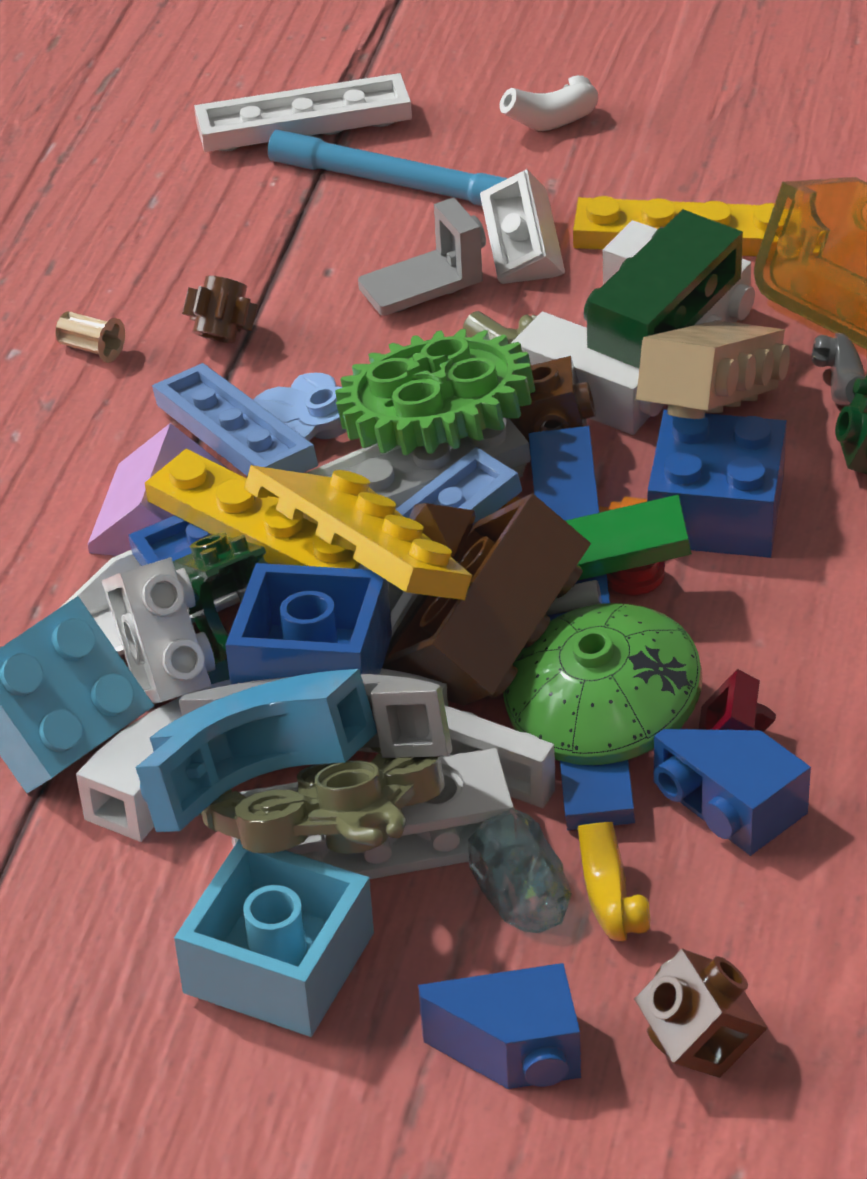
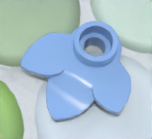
(306, 406)

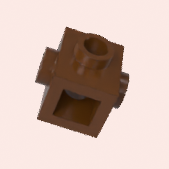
(557, 399)
(700, 1012)

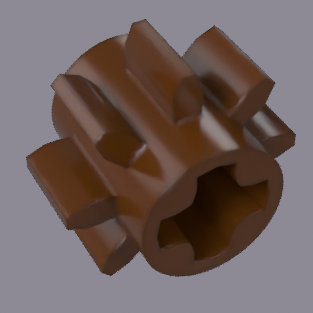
(219, 309)

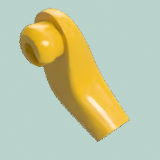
(607, 883)

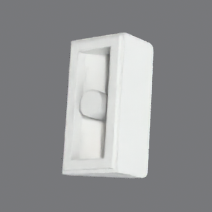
(521, 230)

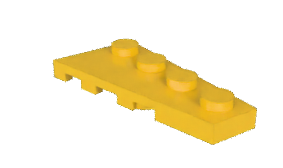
(366, 523)

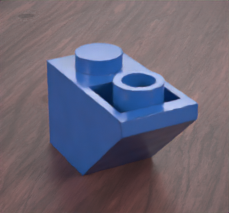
(733, 781)

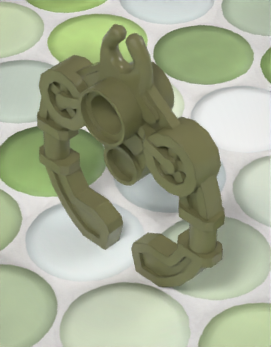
(346, 802)

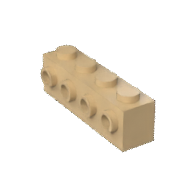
(711, 366)

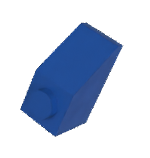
(506, 1025)

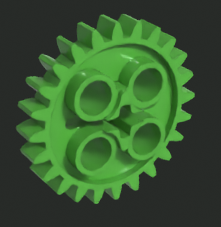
(435, 391)

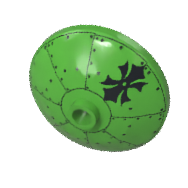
(605, 683)

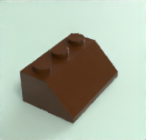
(518, 568)

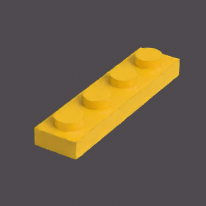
(603, 218)
(219, 504)

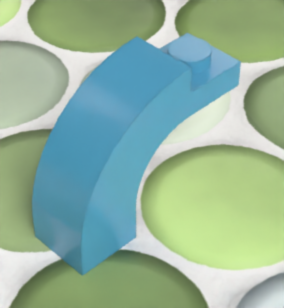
(251, 734)

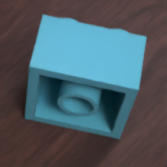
(62, 694)
(275, 937)

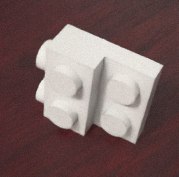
(157, 630)

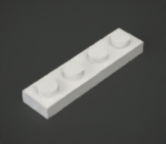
(303, 111)

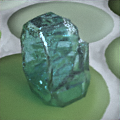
(519, 871)

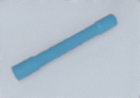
(316, 154)

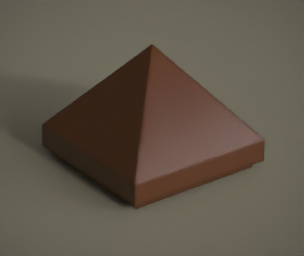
(445, 524)

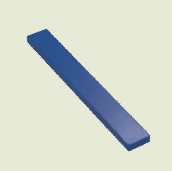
(567, 485)

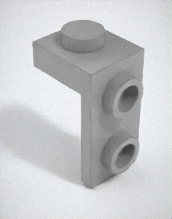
(433, 274)

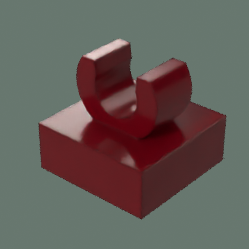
(736, 706)

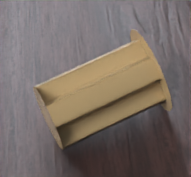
(91, 334)

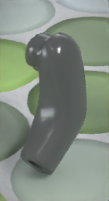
(844, 363)

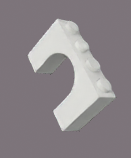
(610, 380)

